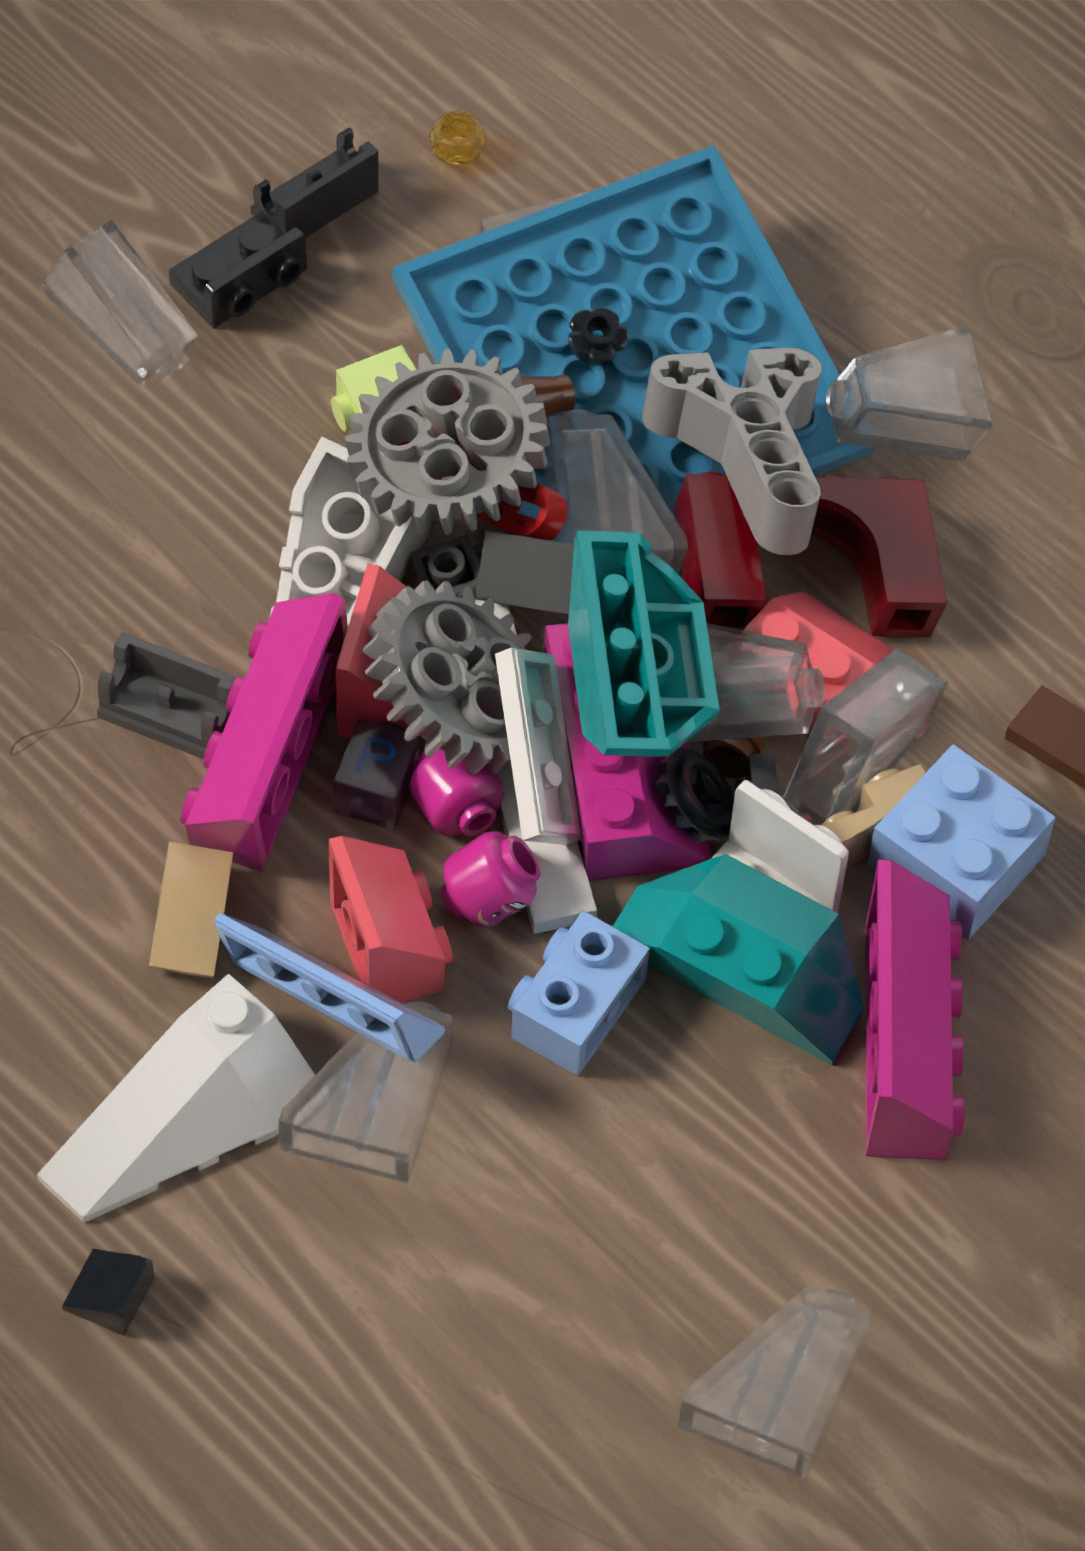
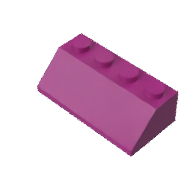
(269, 730)
(617, 796)
(911, 1018)

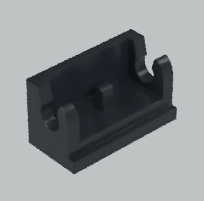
(323, 189)

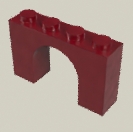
(875, 522)

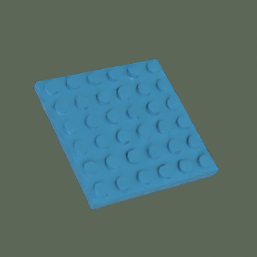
(664, 254)

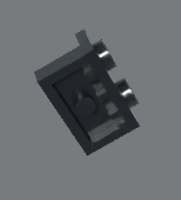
(240, 269)

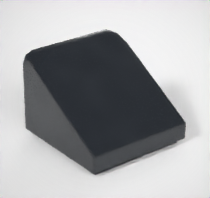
(110, 1289)

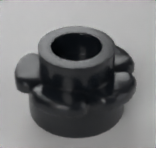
(596, 350)

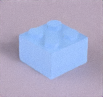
(964, 836)

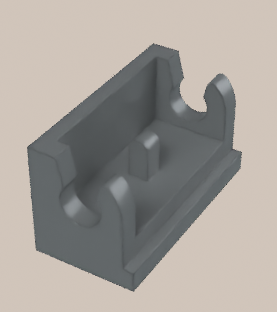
(525, 572)
(164, 695)

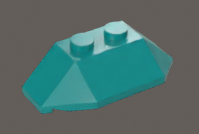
(637, 648)
(751, 950)

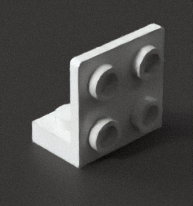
(786, 845)

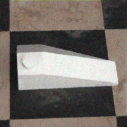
(339, 532)
(191, 1097)

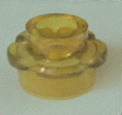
(457, 137)

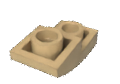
(876, 801)
(189, 900)

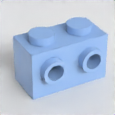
(578, 992)

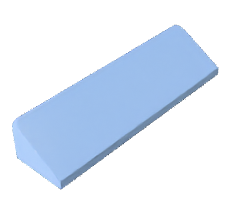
(328, 989)

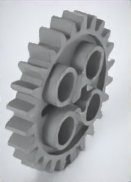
(482, 407)
(443, 672)

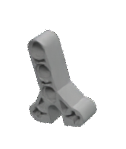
(747, 433)

